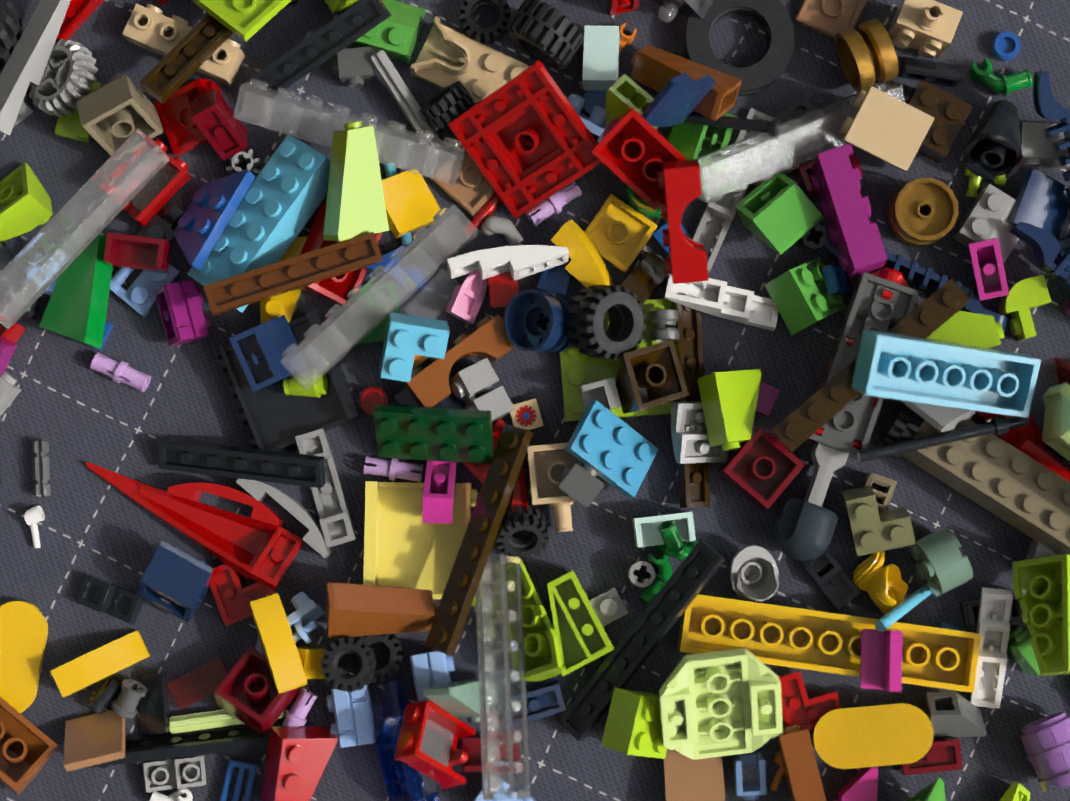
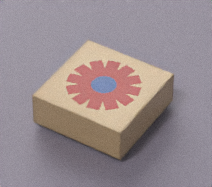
(527, 415)

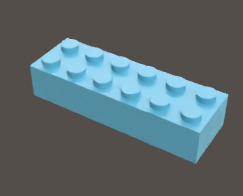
(269, 213)
(945, 374)

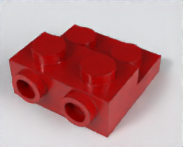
(177, 120)

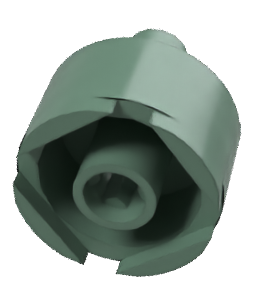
(940, 561)

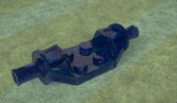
(401, 780)

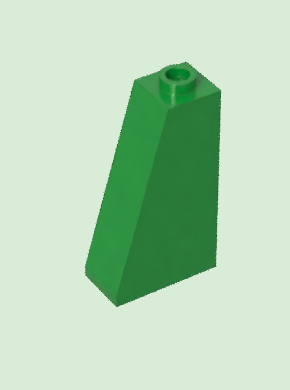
(81, 297)

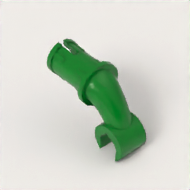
(1001, 83)
(674, 545)
(664, 573)

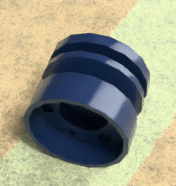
(538, 321)

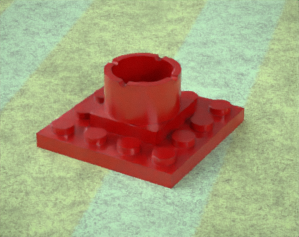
(526, 139)

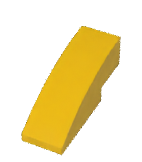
(586, 260)
(278, 643)
(100, 663)

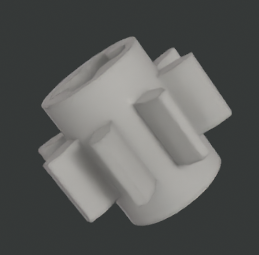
(240, 157)

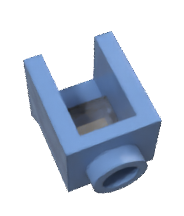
(749, 775)

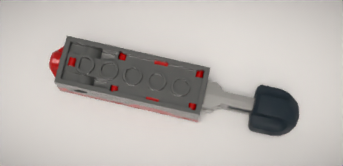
(875, 304)

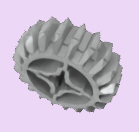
(65, 79)

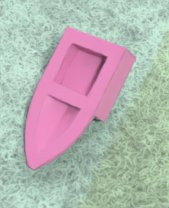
(468, 298)

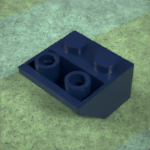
(261, 351)
(175, 581)

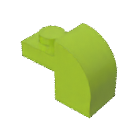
(1022, 297)

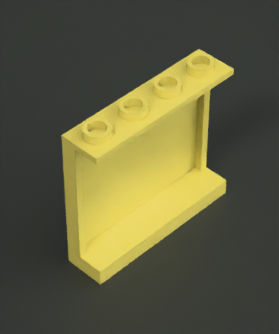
(403, 548)

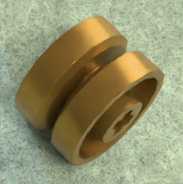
(866, 55)
(939, 215)

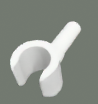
(32, 517)

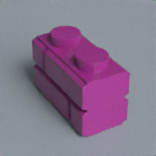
(182, 312)

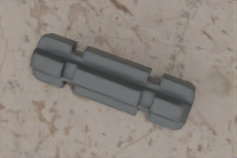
(40, 468)

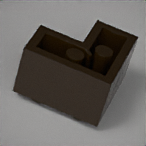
(948, 114)

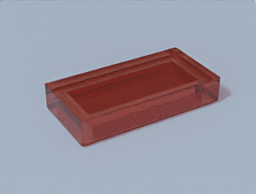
(198, 683)

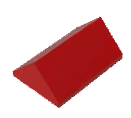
(636, 154)

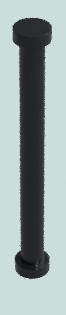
(736, 123)

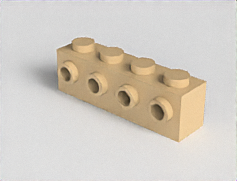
(161, 34)

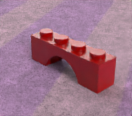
(681, 185)

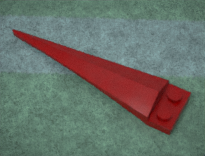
(243, 543)

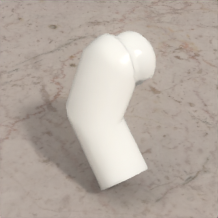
(180, 795)

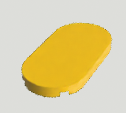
(21, 652)
(873, 736)

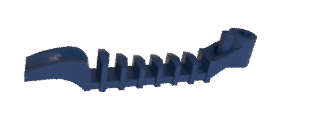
(1048, 108)
(1046, 250)
(925, 276)

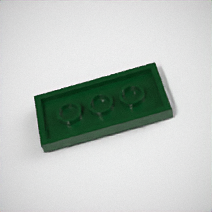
(434, 434)

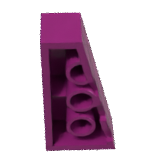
(847, 212)

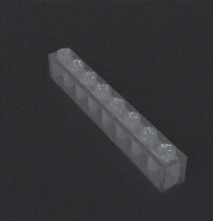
(316, 123)
(763, 155)
(77, 224)
(382, 294)
(502, 680)

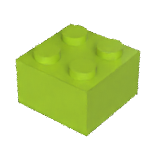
(634, 724)

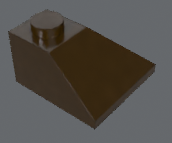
(650, 377)

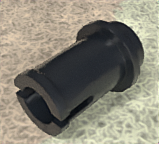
(105, 695)

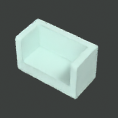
(600, 57)
(647, 532)

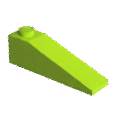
(22, 203)
(1044, 597)
(540, 641)

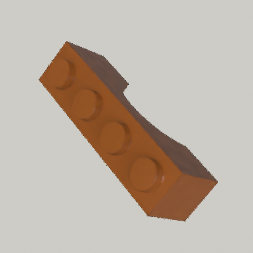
(431, 385)

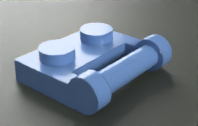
(141, 292)

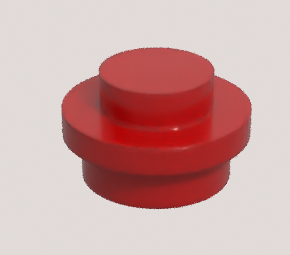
(372, 396)

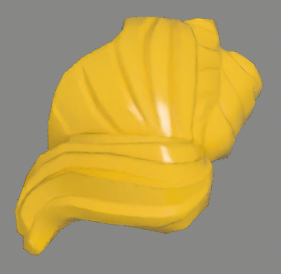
(881, 583)

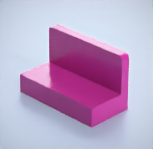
(881, 659)

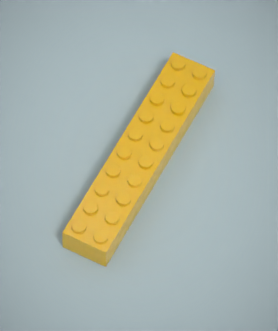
(825, 640)

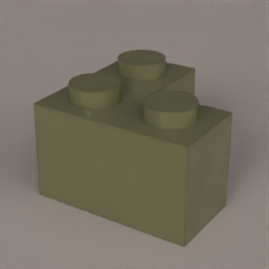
(875, 530)

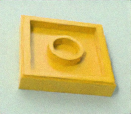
(408, 203)
(619, 232)

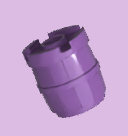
(1049, 749)

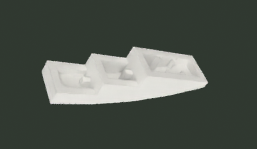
(518, 259)
(725, 302)
(992, 657)

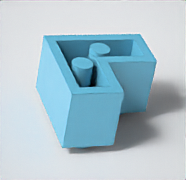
(409, 337)

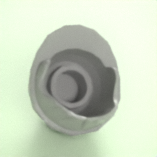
(754, 573)

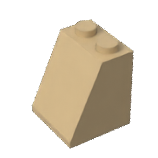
(886, 128)

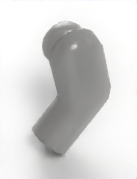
(502, 226)

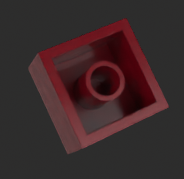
(761, 468)
(252, 694)

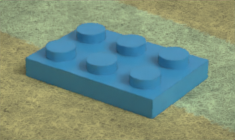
(612, 448)

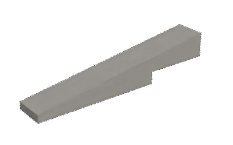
(29, 59)
(720, 214)

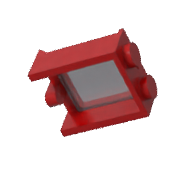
(158, 189)
(430, 742)

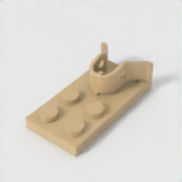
(455, 57)

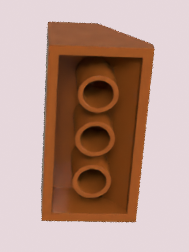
(22, 749)

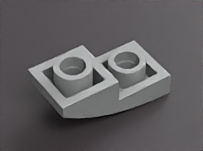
(174, 773)

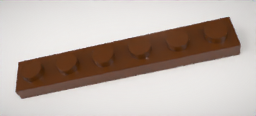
(293, 273)

